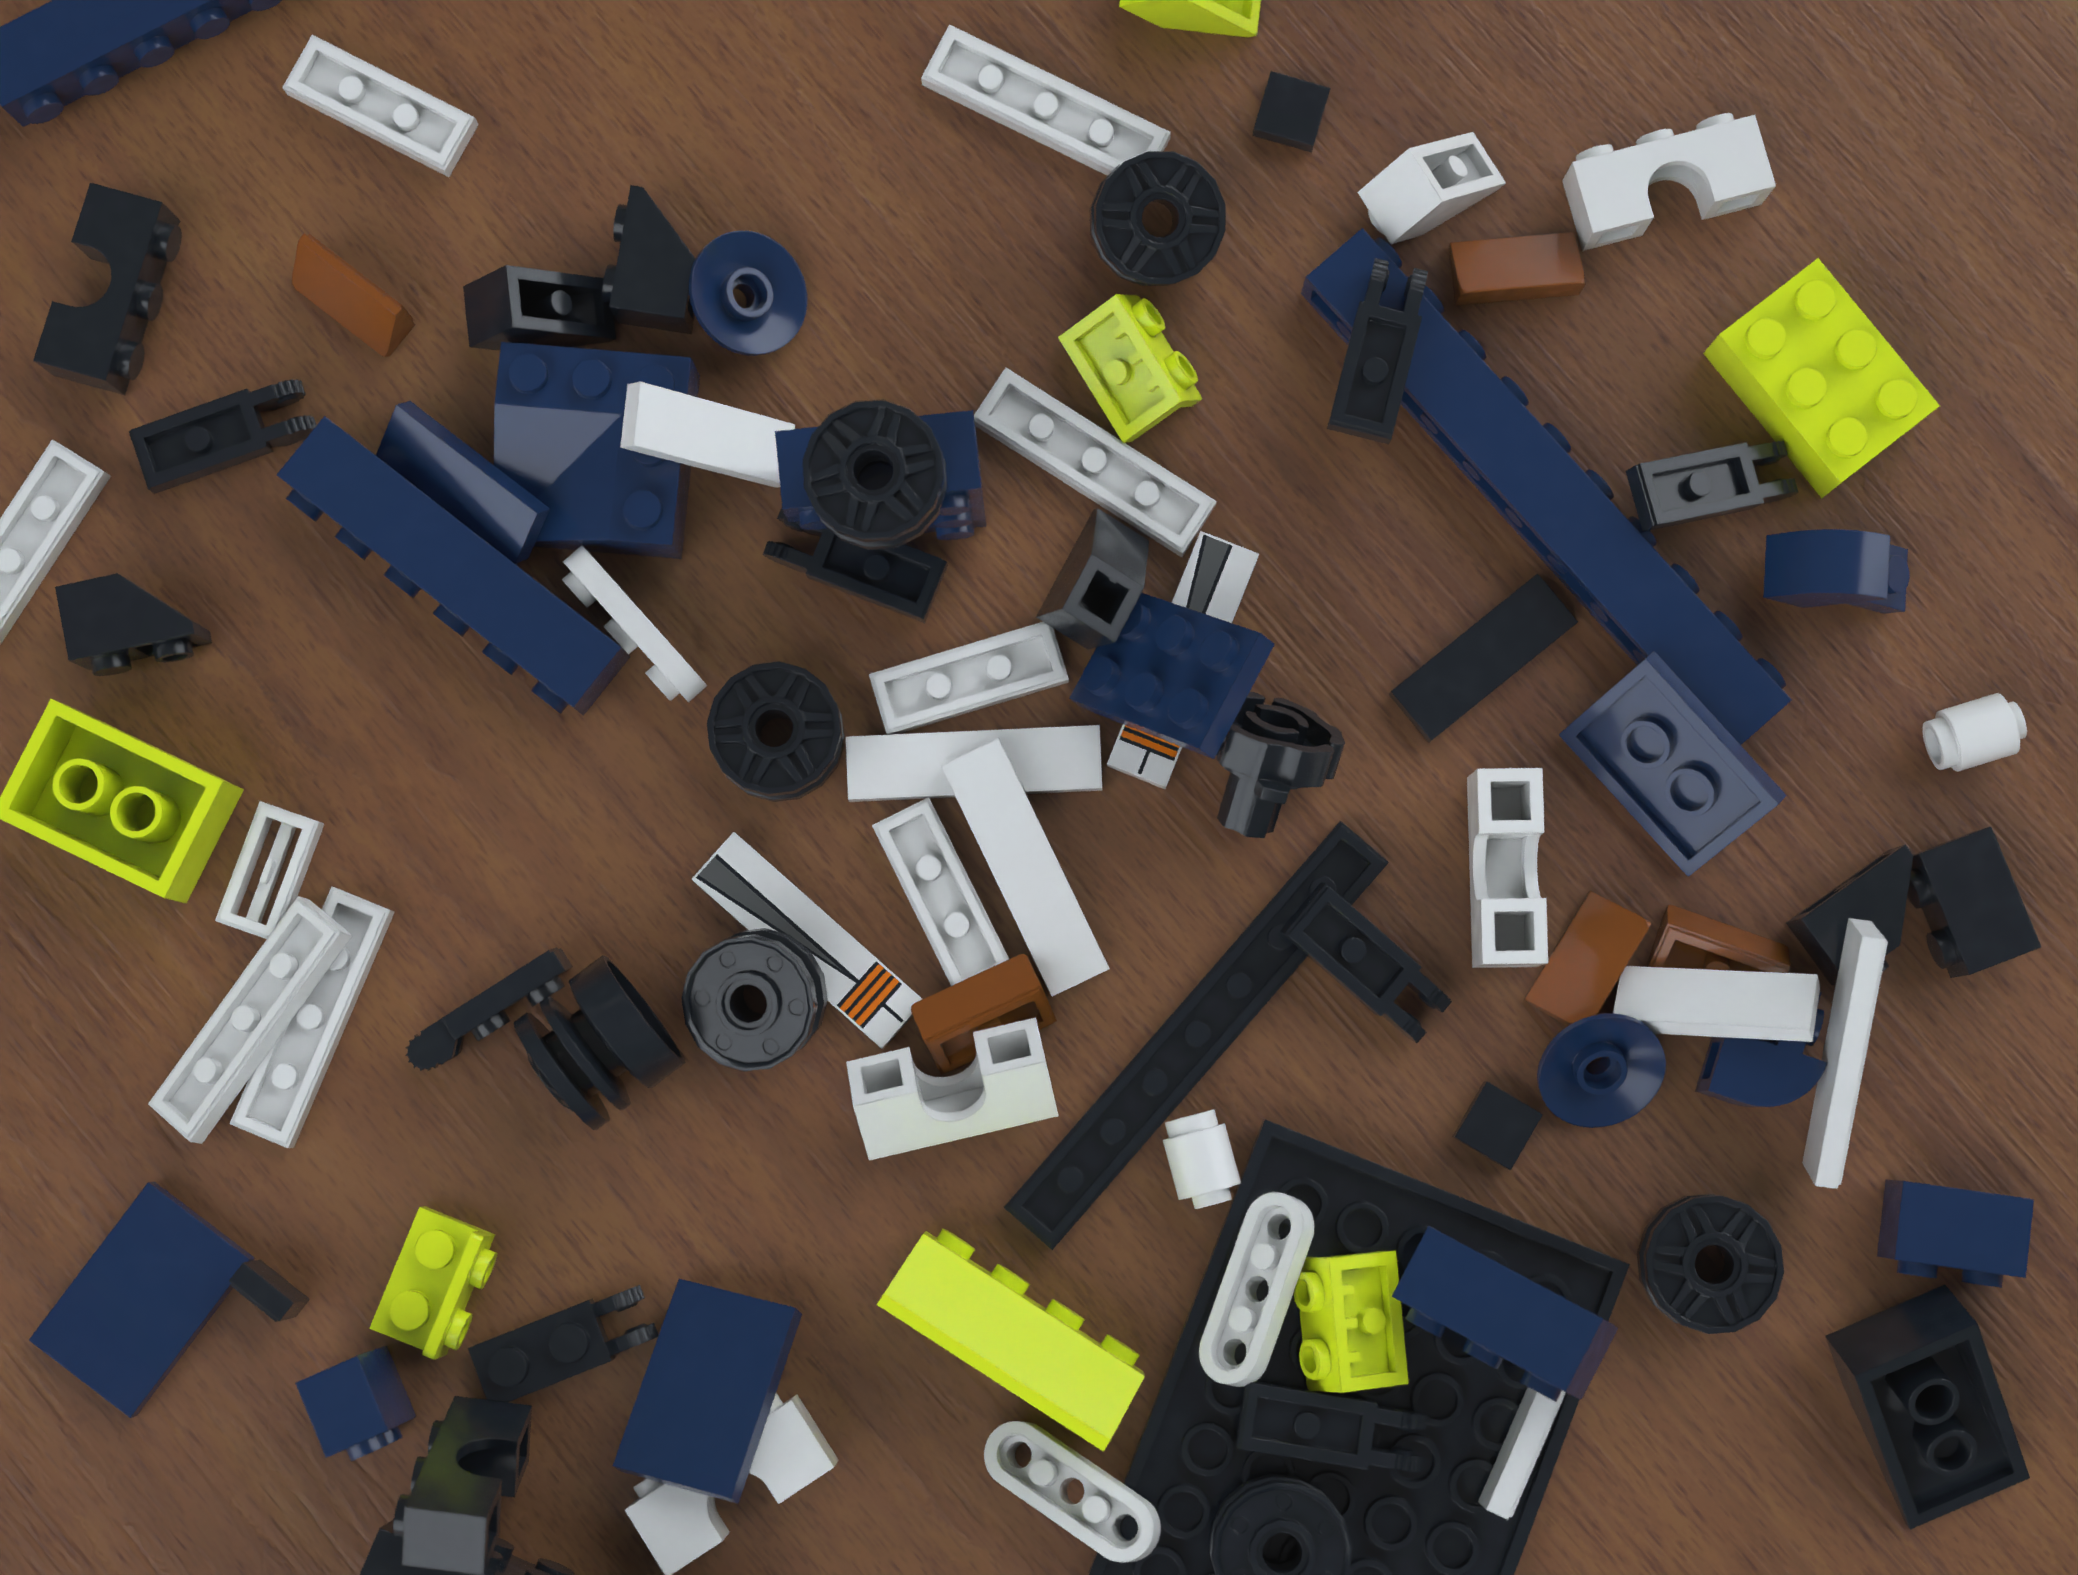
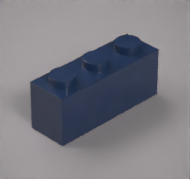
(1503, 1316)

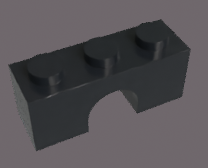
(104, 340)
(458, 1487)

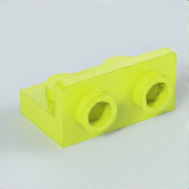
(1130, 365)
(434, 1283)
(1351, 1322)

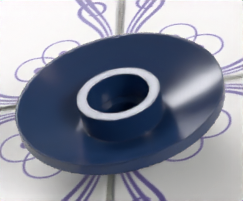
(767, 279)
(1603, 1090)

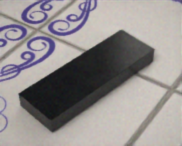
(1483, 658)

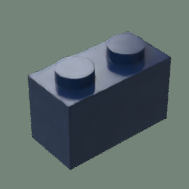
(1955, 1229)
(357, 1404)

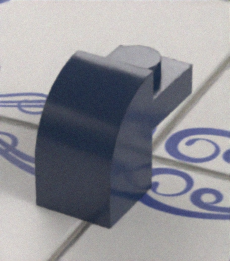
(1835, 569)
(1759, 1070)

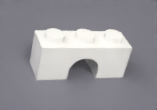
(1718, 163)
(1503, 851)
(910, 1110)
(686, 1524)

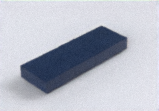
(462, 482)

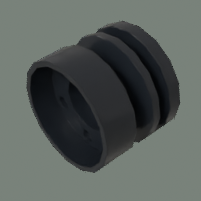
(598, 1043)

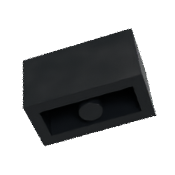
(1970, 904)

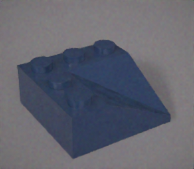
(957, 438)
(562, 443)

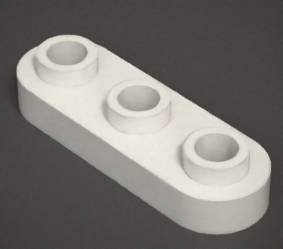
(631, 626)
(1236, 1312)
(1045, 1486)

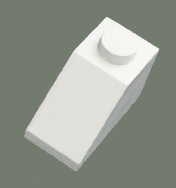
(1429, 186)

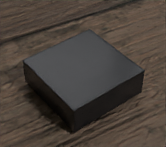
(1291, 111)
(1497, 1125)
(268, 1290)

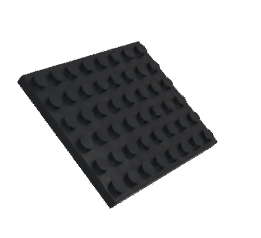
(1393, 1516)

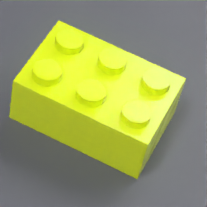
(1820, 378)
(118, 802)

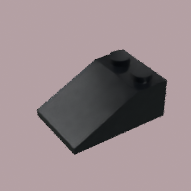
(1929, 1405)

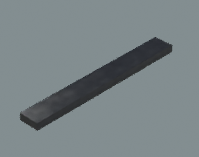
(1186, 1045)

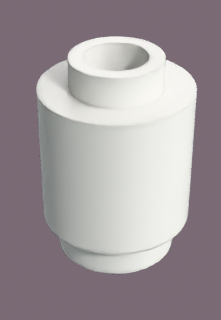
(1974, 733)
(1201, 1159)

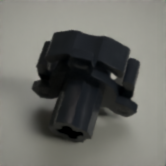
(1270, 754)

